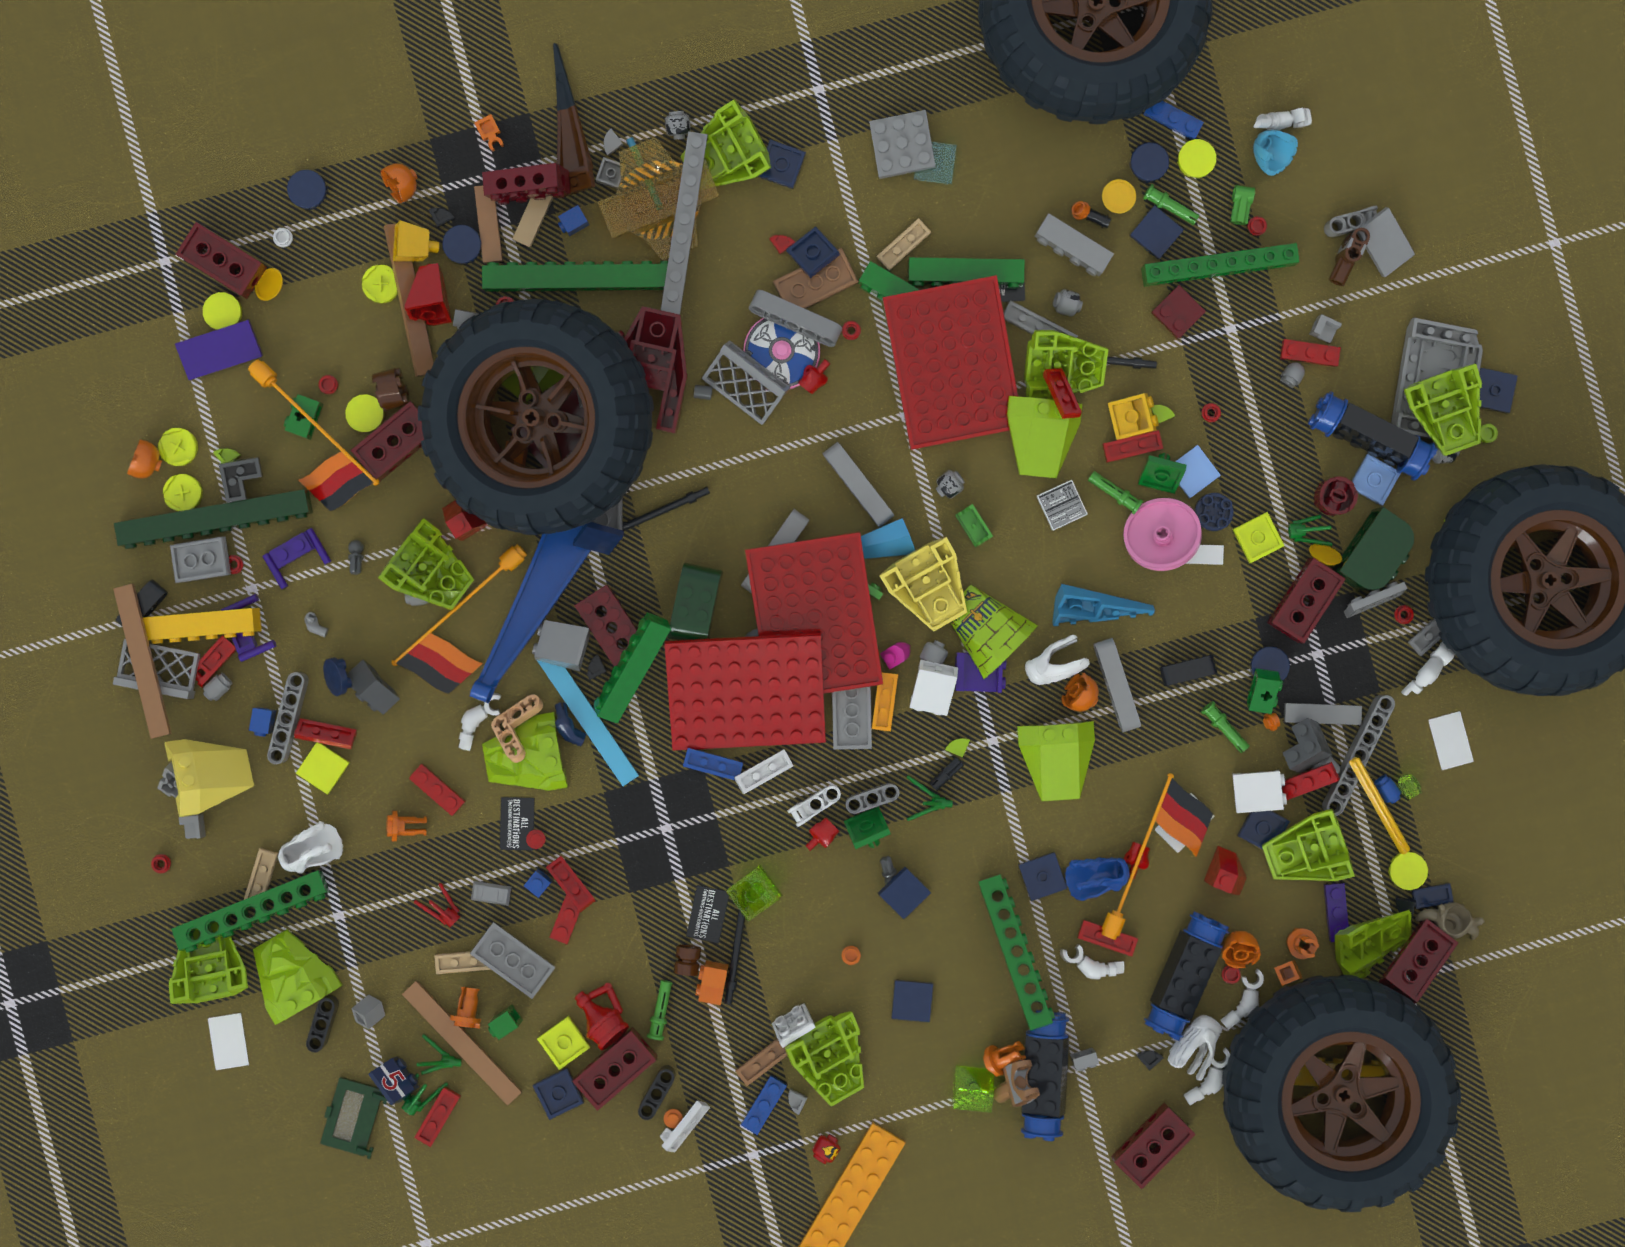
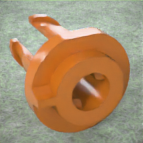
(396, 826)
(1308, 937)
(467, 1009)
(997, 1058)

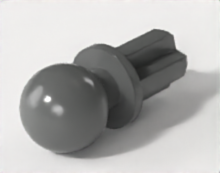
(355, 548)
(888, 869)

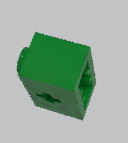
(300, 426)
(1264, 691)
(504, 1022)

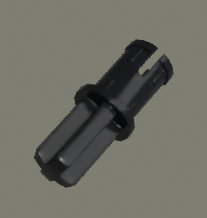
(946, 774)

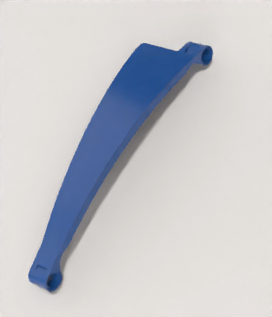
(545, 581)

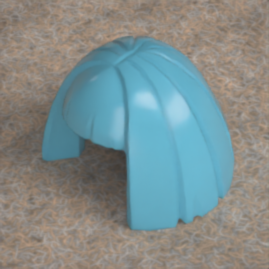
(1274, 150)

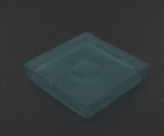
(944, 160)

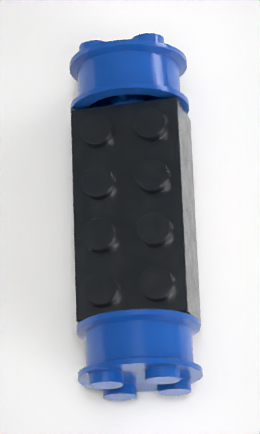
(1373, 435)
(1186, 975)
(1049, 1058)

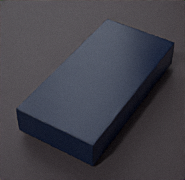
(1432, 895)

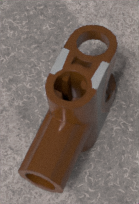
(1348, 254)

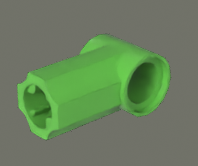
(1242, 200)

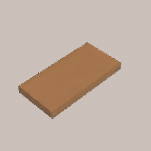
(807, 291)

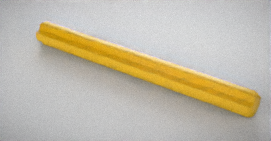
(1379, 805)

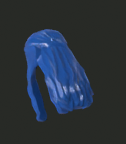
(1095, 877)

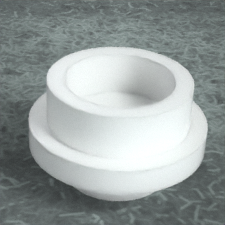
(282, 237)

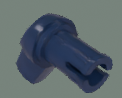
(566, 726)

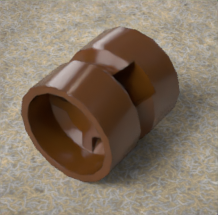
(687, 960)

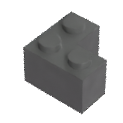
(233, 476)
(372, 688)
(1311, 747)

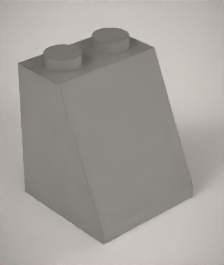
(561, 644)

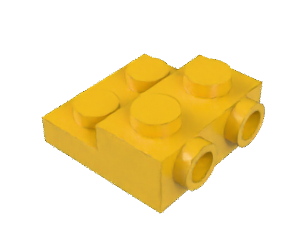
(1133, 416)

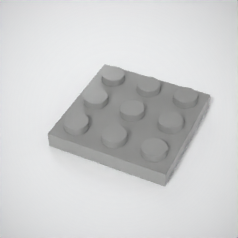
(902, 144)

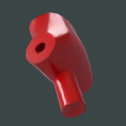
(814, 377)
(822, 833)
(1131, 856)

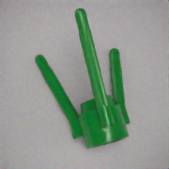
(1297, 530)
(413, 1103)

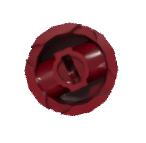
(1335, 496)

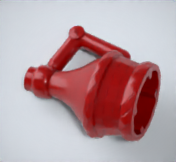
(603, 1023)

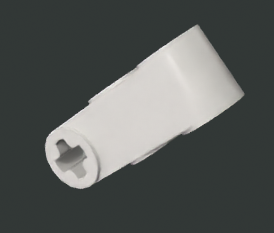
(807, 811)

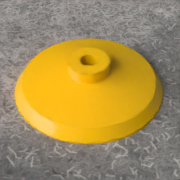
(1119, 196)
(269, 284)
(1325, 554)

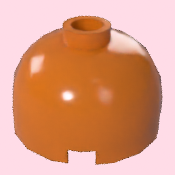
(400, 180)
(144, 460)
(1081, 693)
(1240, 949)

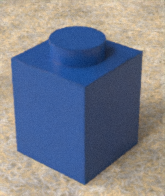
(572, 221)
(262, 721)
(538, 883)

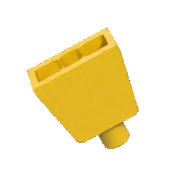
(412, 243)

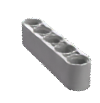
(795, 318)
(858, 484)
(787, 533)
(1117, 685)
(281, 724)

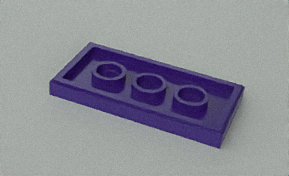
(218, 349)

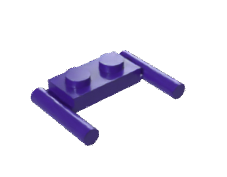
(293, 550)
(247, 645)

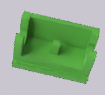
(973, 525)

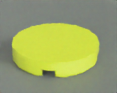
(1196, 158)
(379, 284)
(222, 310)
(364, 413)
(178, 446)
(182, 492)
(1408, 871)

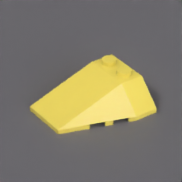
(928, 583)
(207, 774)

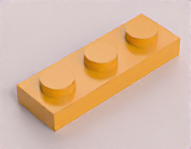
(885, 702)

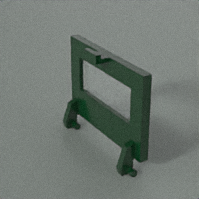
(352, 1117)

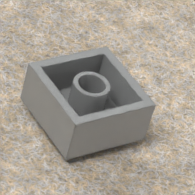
(609, 173)
(1084, 1059)

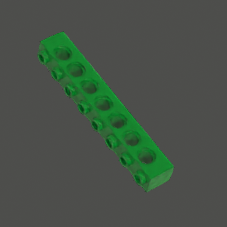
(1220, 264)
(988, 888)
(184, 933)

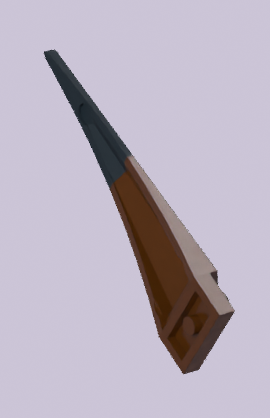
(571, 142)

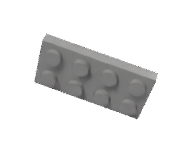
(852, 719)
(512, 960)

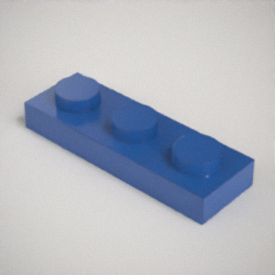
(1175, 119)
(712, 764)
(763, 1104)

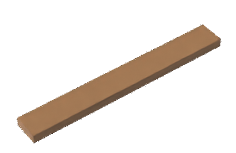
(415, 330)
(142, 661)
(462, 1043)

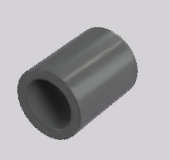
(703, 392)

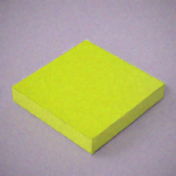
(1258, 537)
(323, 768)
(563, 1042)

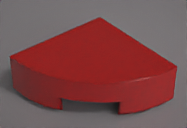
(781, 242)

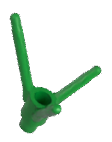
(936, 803)
(446, 1060)

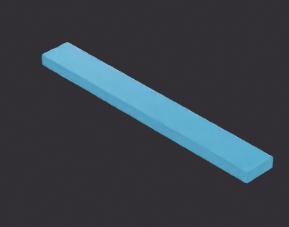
(590, 722)

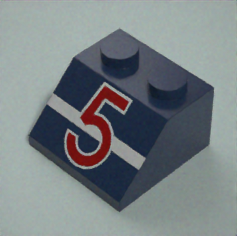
(394, 1080)

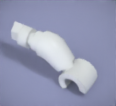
(1280, 120)
(1430, 670)
(472, 719)
(1091, 968)
(1249, 1002)
(1212, 1082)

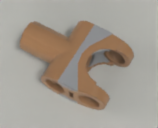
(1016, 1085)

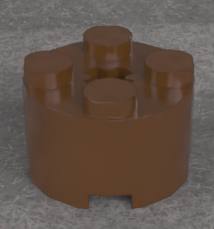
(390, 390)

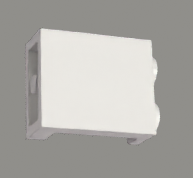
(934, 687)
(1259, 791)

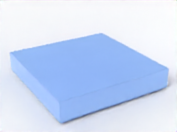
(1198, 471)
(1375, 479)

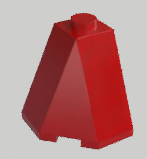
(428, 297)
(461, 522)
(1226, 872)

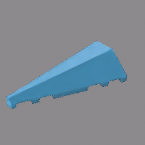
(888, 541)
(1080, 604)

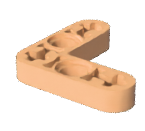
(510, 723)

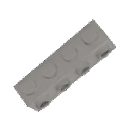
(1073, 245)

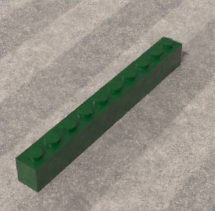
(212, 518)

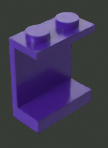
(971, 680)

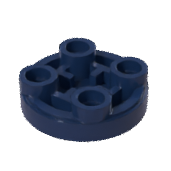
(1149, 162)
(307, 189)
(462, 244)
(1214, 511)
(1271, 659)
(336, 676)

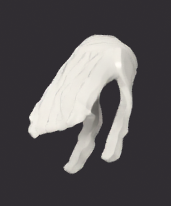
(1042, 672)
(311, 848)
(1200, 1033)

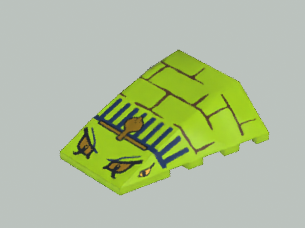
(990, 630)

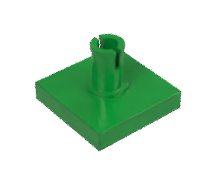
(1162, 473)
(867, 828)

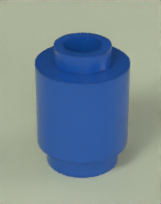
(1387, 789)

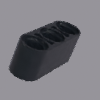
(149, 598)
(1188, 670)
(317, 1031)
(653, 1101)

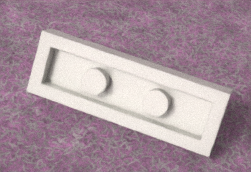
(1208, 555)
(763, 771)
(674, 1138)

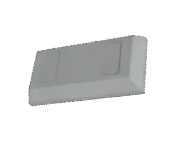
(491, 893)

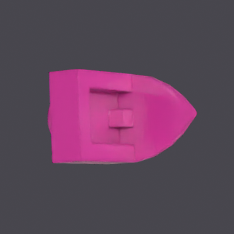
(896, 654)

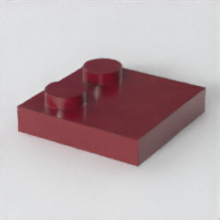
(1178, 311)

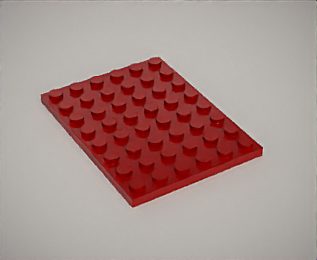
(951, 361)
(821, 590)
(745, 691)

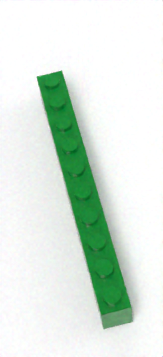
(573, 277)

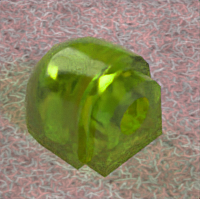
(1409, 786)

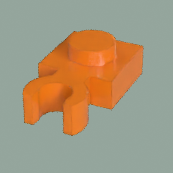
(488, 130)

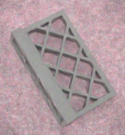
(753, 369)
(167, 688)

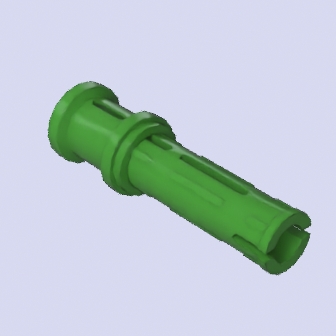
(1162, 200)
(1123, 497)
(1220, 720)
(658, 1019)

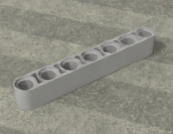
(1366, 748)

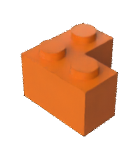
(713, 982)

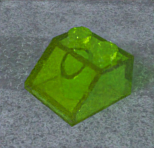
(754, 893)
(973, 1089)

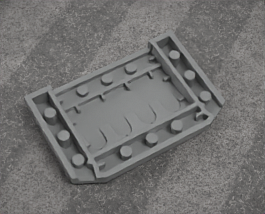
(1428, 351)

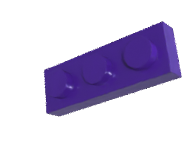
(1335, 908)

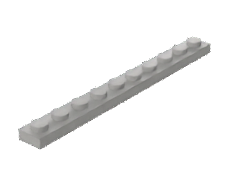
(684, 222)

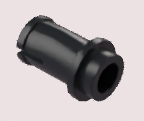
(1099, 218)

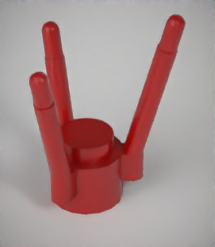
(447, 916)

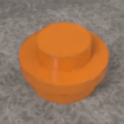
(1080, 210)
(1271, 721)
(851, 955)
(672, 1118)

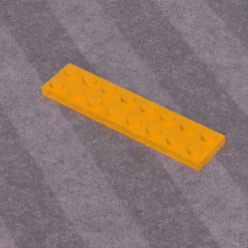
(854, 1189)

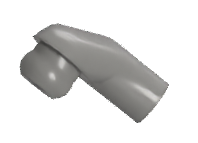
(313, 625)

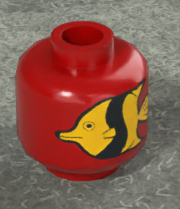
(826, 1148)

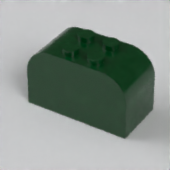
(1376, 551)
(695, 602)

